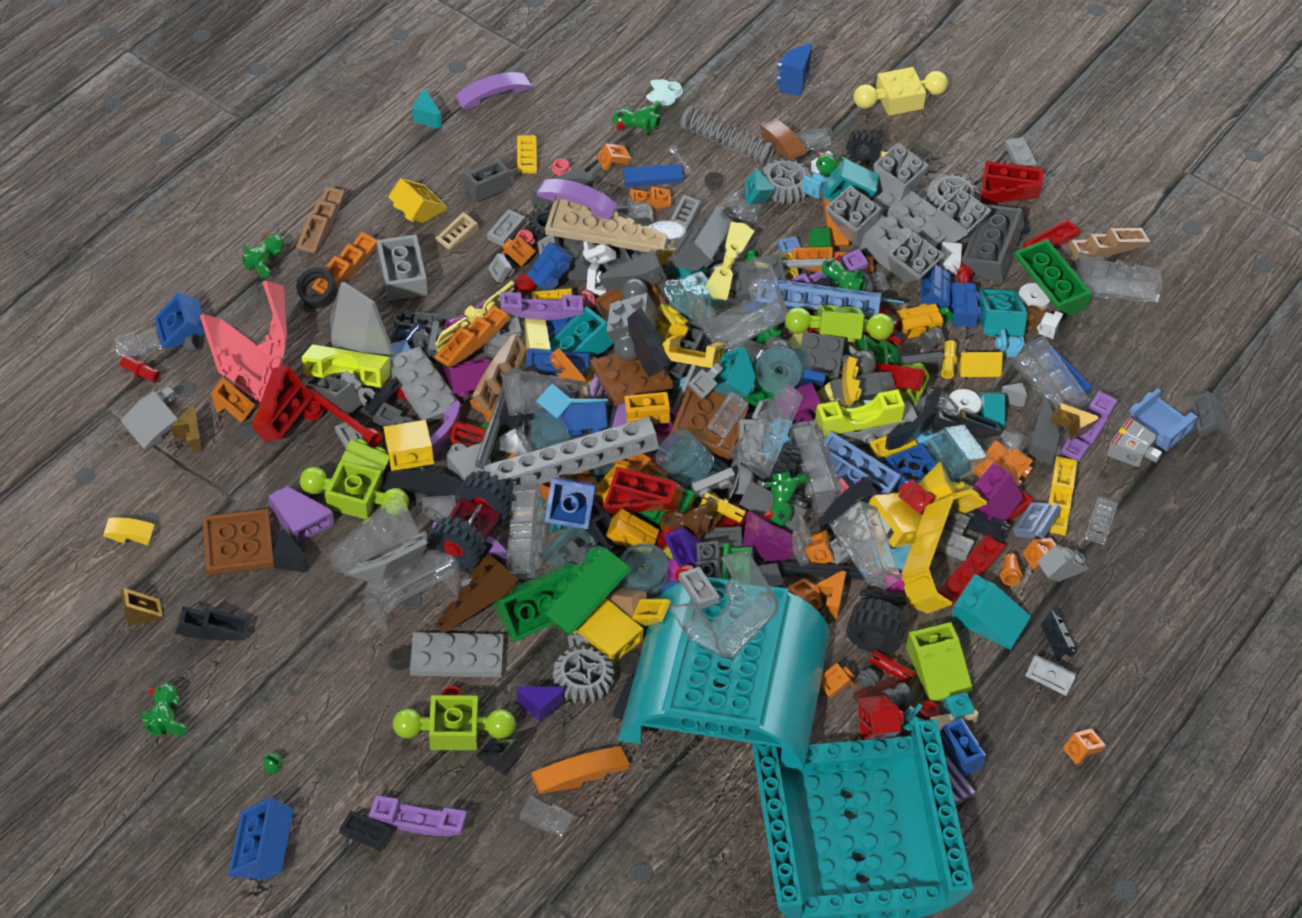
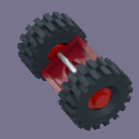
(480, 506)

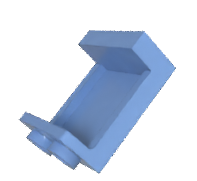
(1162, 420)

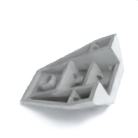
(358, 324)
(375, 569)

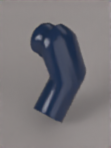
(407, 334)

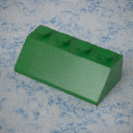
(1054, 277)
(583, 589)
(519, 607)

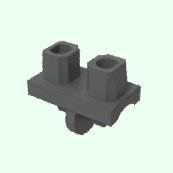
(428, 339)
(956, 521)

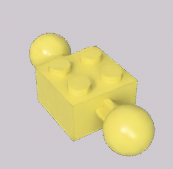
(900, 90)

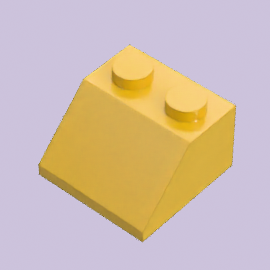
(416, 201)

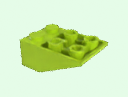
(939, 661)

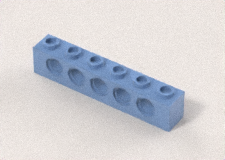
(811, 295)

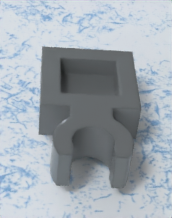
(389, 415)

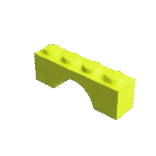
(323, 361)
(882, 410)

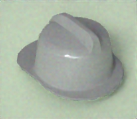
(742, 477)

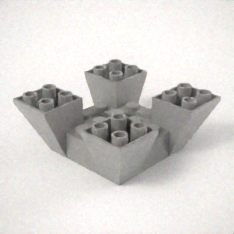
(899, 225)

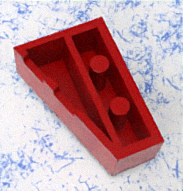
(1009, 183)
(280, 404)
(641, 493)
(878, 718)

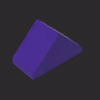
(683, 546)
(540, 700)

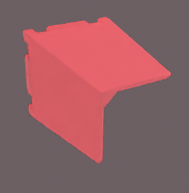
(242, 359)

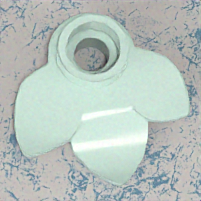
(665, 92)

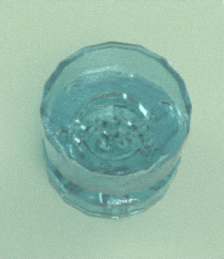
(684, 458)

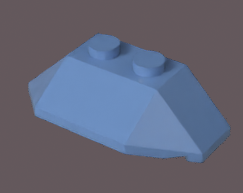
(855, 464)

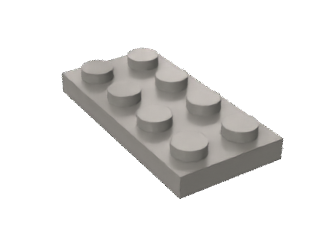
(421, 384)
(456, 655)

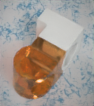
(1042, 322)

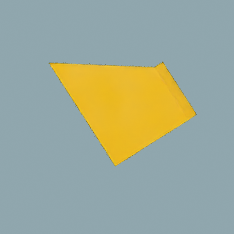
(938, 483)

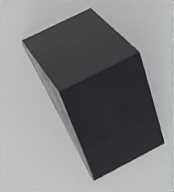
(288, 554)
(500, 754)

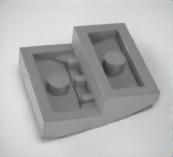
(149, 421)

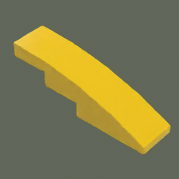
(1061, 492)

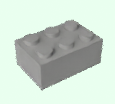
(402, 267)

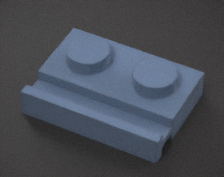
(1037, 520)

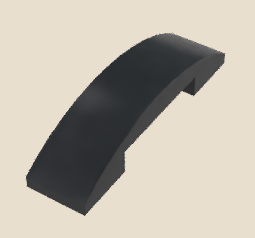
(904, 435)
(421, 482)

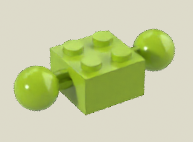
(839, 322)
(351, 489)
(453, 723)

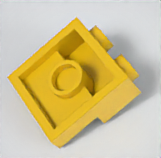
(670, 322)

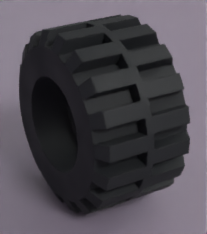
(876, 626)

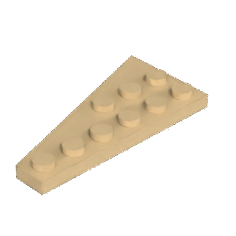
(577, 223)

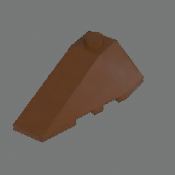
(488, 584)

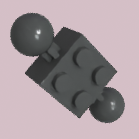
(635, 296)
(826, 355)

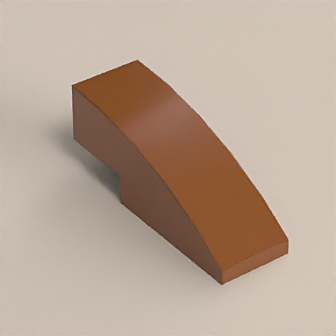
(784, 140)

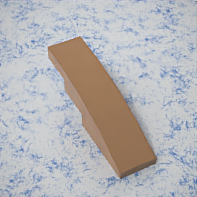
(320, 220)
(1114, 242)
(491, 382)

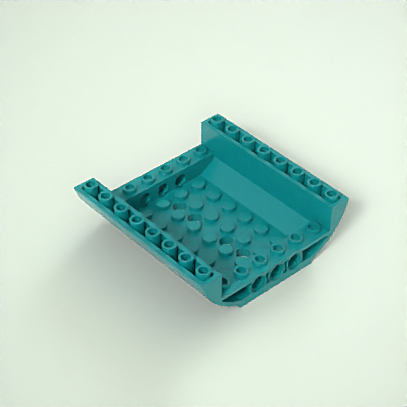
(767, 688)
(902, 828)

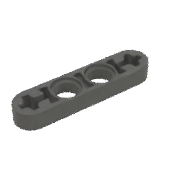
(408, 316)

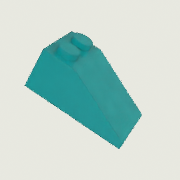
(1002, 311)
(583, 335)
(990, 613)

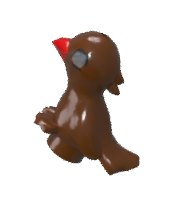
(695, 521)

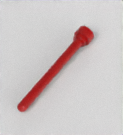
(369, 435)

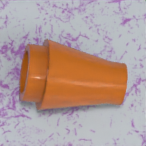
(1010, 570)

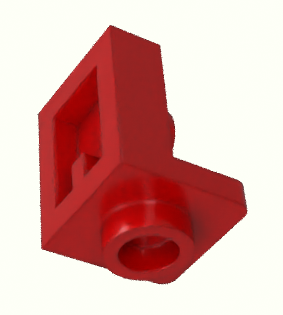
(915, 496)

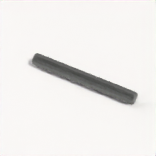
(491, 432)

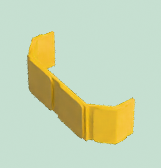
(916, 573)

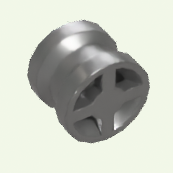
(932, 338)

